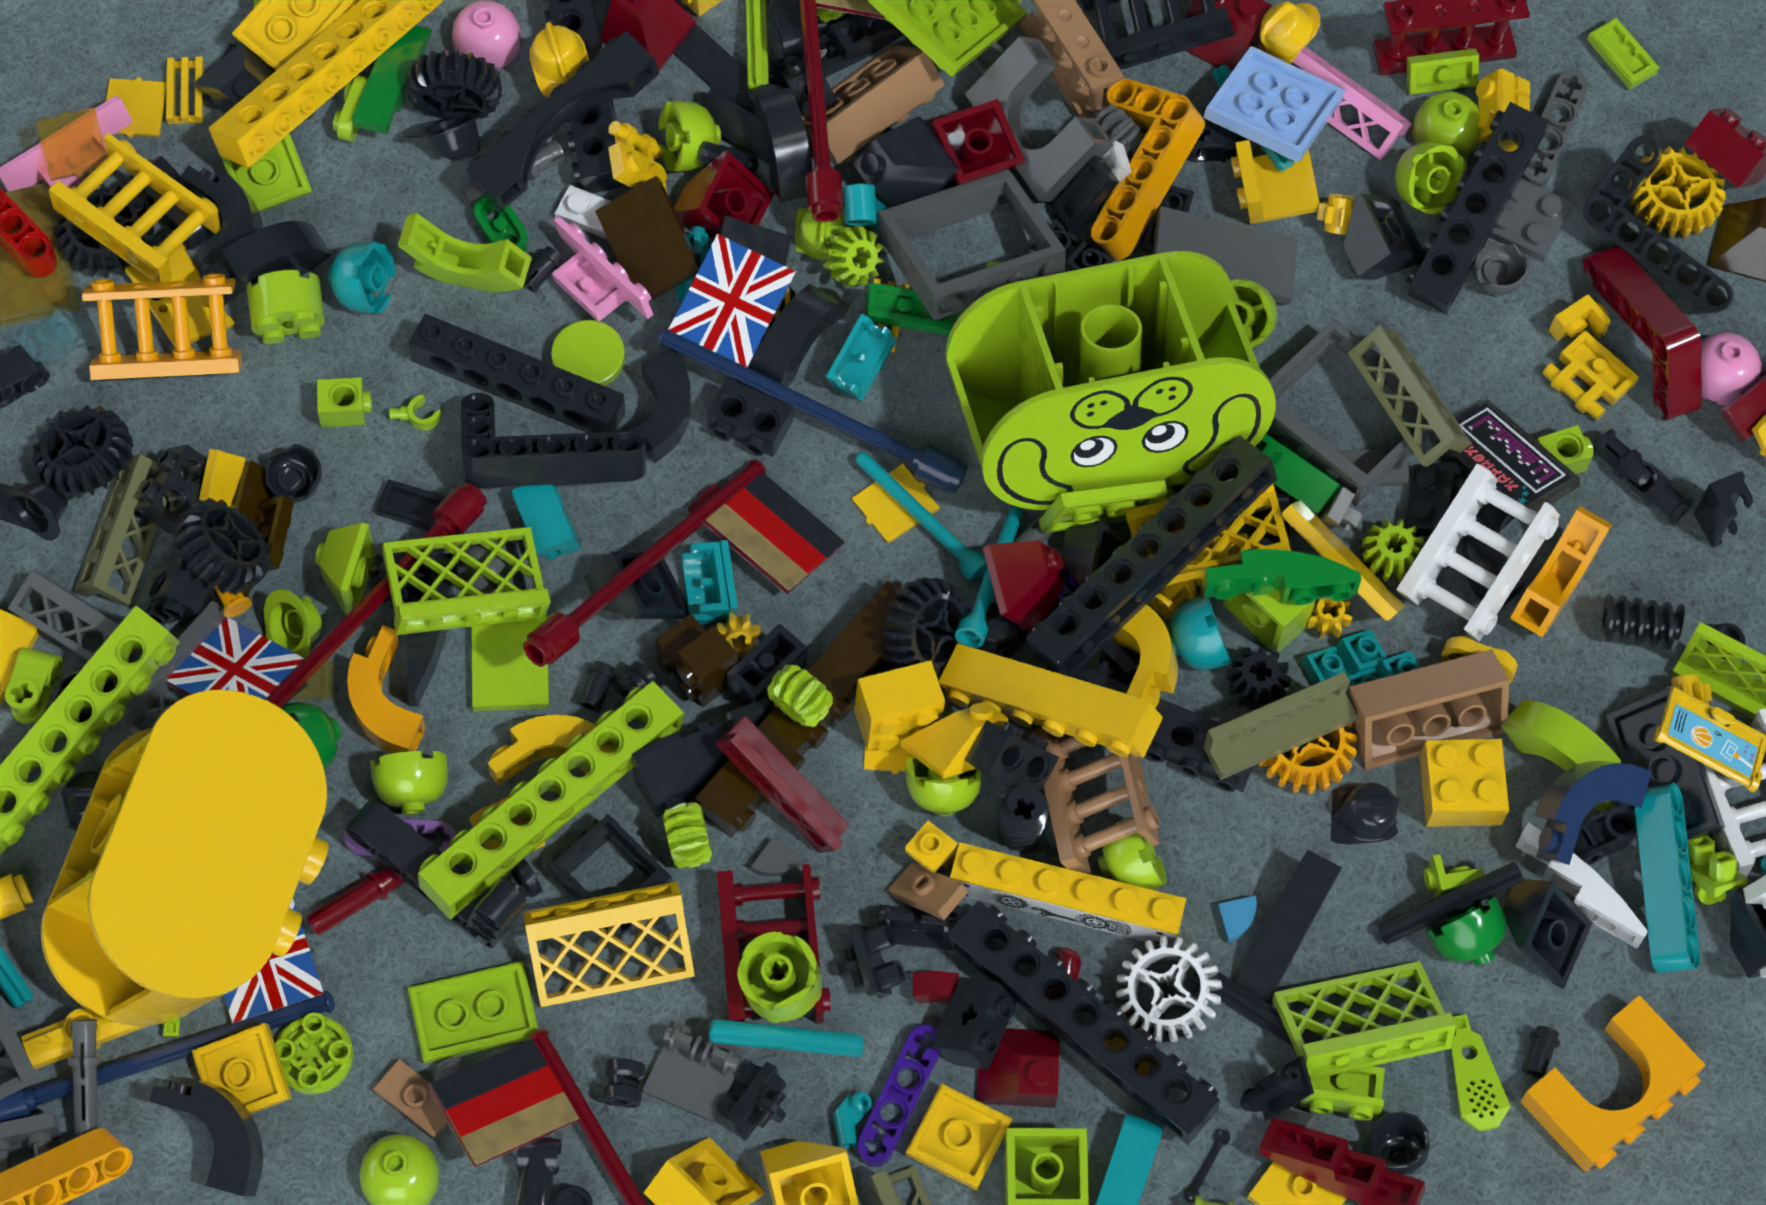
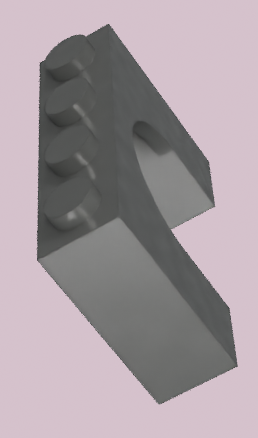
(1012, 81)

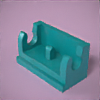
(861, 358)
(548, 518)
(709, 582)

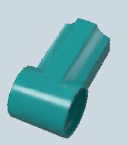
(861, 206)

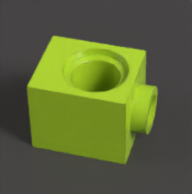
(332, 392)
(1574, 443)

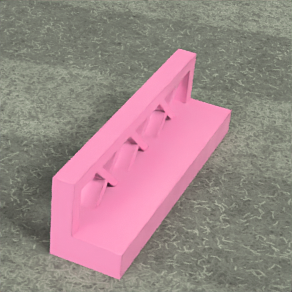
(1361, 99)

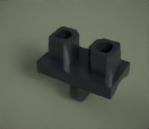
(866, 962)
(757, 1103)

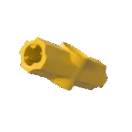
(55, 1041)

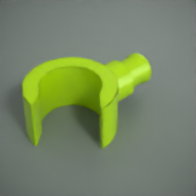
(407, 413)

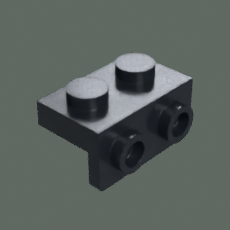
(1431, 495)

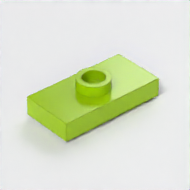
(1623, 53)

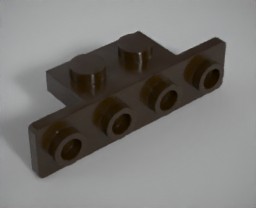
(270, 513)

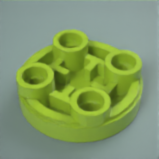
(589, 351)
(314, 1054)

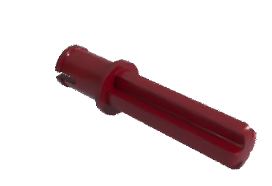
(354, 900)

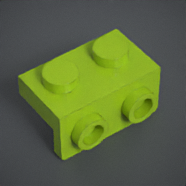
(1348, 1092)

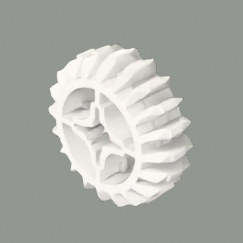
(1177, 975)

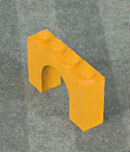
(1593, 1132)

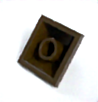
(1741, 240)

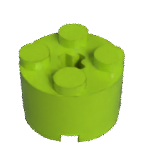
(285, 306)
(784, 998)

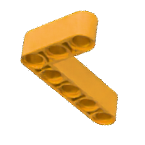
(1171, 135)
(66, 1170)

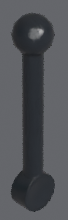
(1221, 1139)

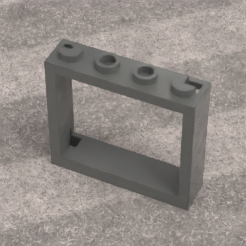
(957, 205)
(1307, 444)

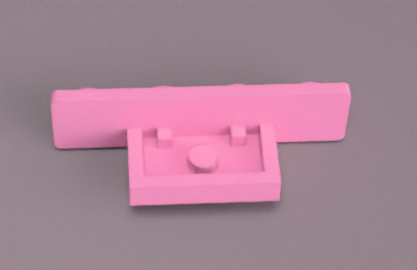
(31, 165)
(593, 279)

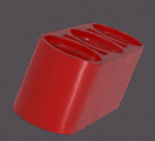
(25, 242)

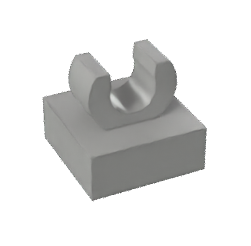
(1339, 513)

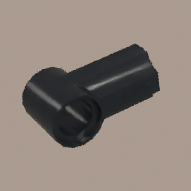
(536, 1171)

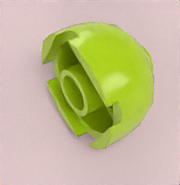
(1448, 120)
(685, 129)
(1429, 176)
(1256, 310)
(410, 779)
(938, 794)
(1133, 862)
(399, 1171)

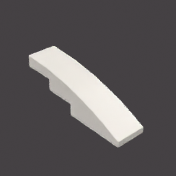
(1591, 891)

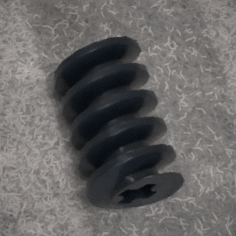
(1642, 620)
(1022, 818)

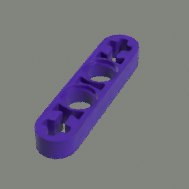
(896, 1094)

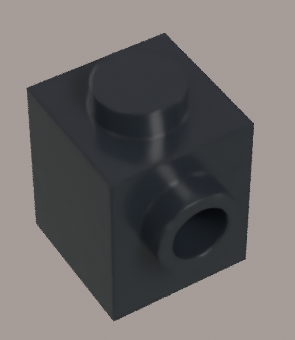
(796, 79)

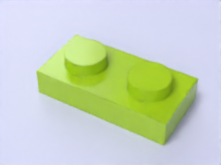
(1442, 71)

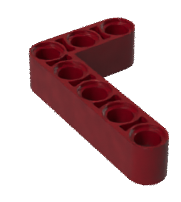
(1658, 324)

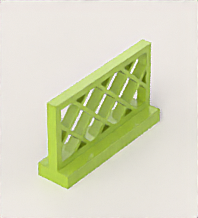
(464, 610)
(1730, 680)
(1374, 1042)

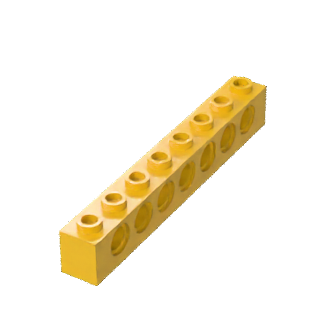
(314, 76)

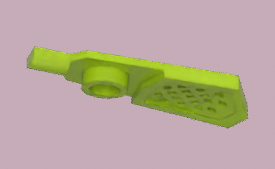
(1475, 1071)

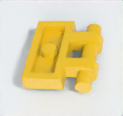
(634, 156)
(1597, 368)

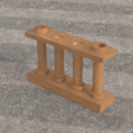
(1078, 51)
(1068, 815)

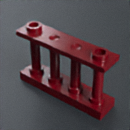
(1432, 16)
(737, 931)

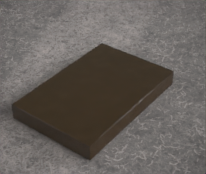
(649, 238)

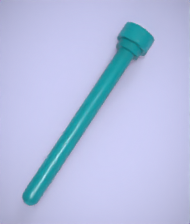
(972, 563)
(973, 628)

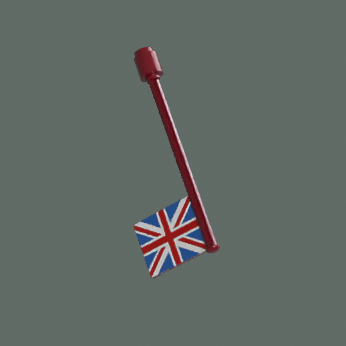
(253, 664)

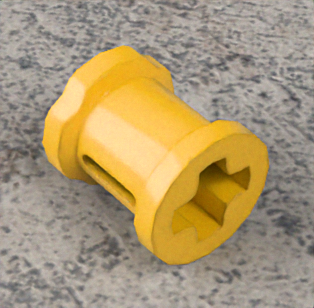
(1171, 597)

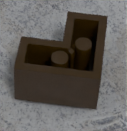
(697, 659)

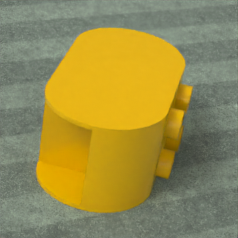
(188, 860)

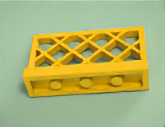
(1215, 557)
(595, 915)

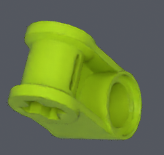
(34, 679)

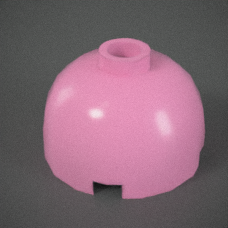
(487, 32)
(1728, 366)

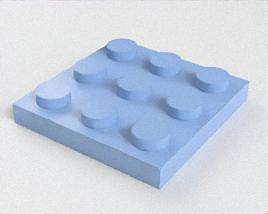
(1274, 104)

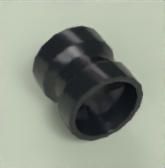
(523, 879)
(623, 1083)

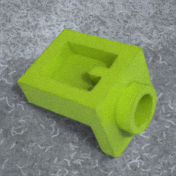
(1442, 883)

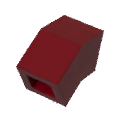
(934, 986)

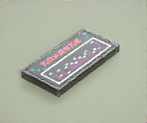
(1513, 456)

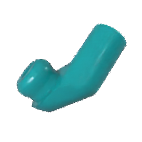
(848, 1115)

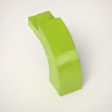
(482, 267)
(1556, 736)

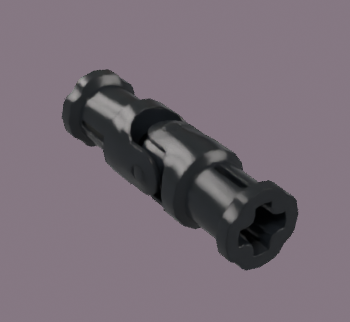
(1631, 465)

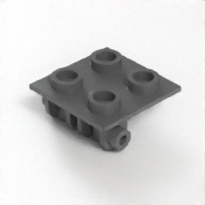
(693, 1071)

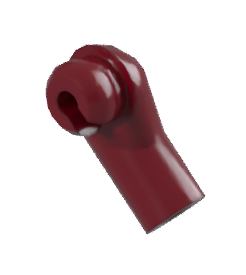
(1073, 964)

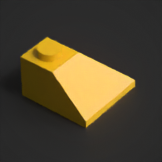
(949, 740)
(809, 1174)
(702, 1177)

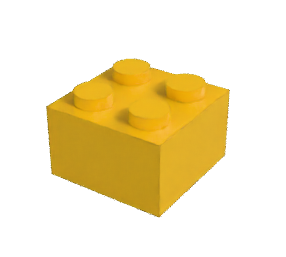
(897, 704)
(1464, 782)

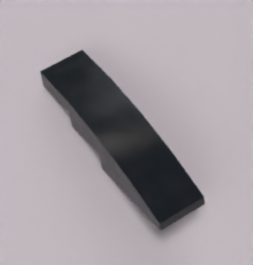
(843, 45)
(425, 647)
(1288, 925)

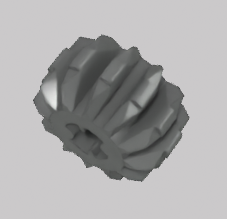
(1119, 128)

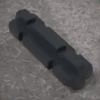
(709, 151)

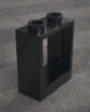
(592, 838)

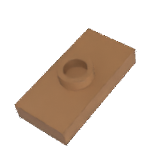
(928, 891)
(412, 1098)

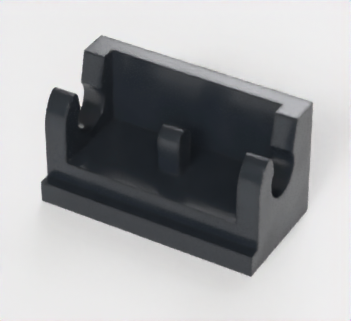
(1718, 508)

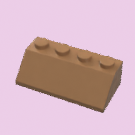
(876, 98)
(1429, 703)

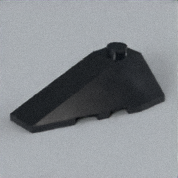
(678, 767)

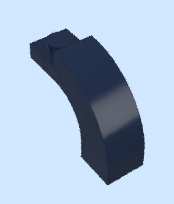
(1579, 791)

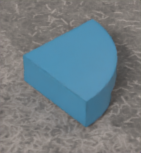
(1237, 917)

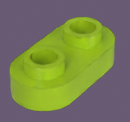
(343, 118)

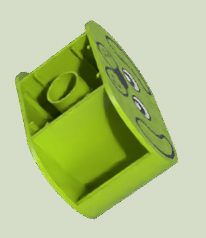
(1106, 377)

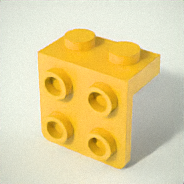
(1273, 193)

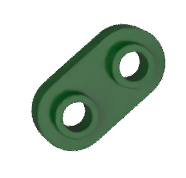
(504, 227)

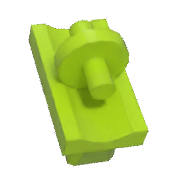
(1713, 871)

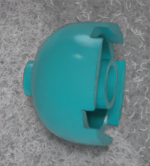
(359, 272)
(1198, 635)

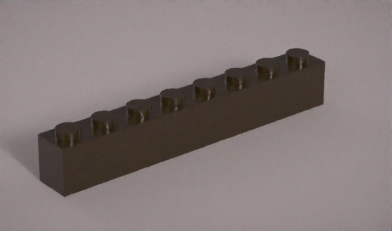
(855, 654)

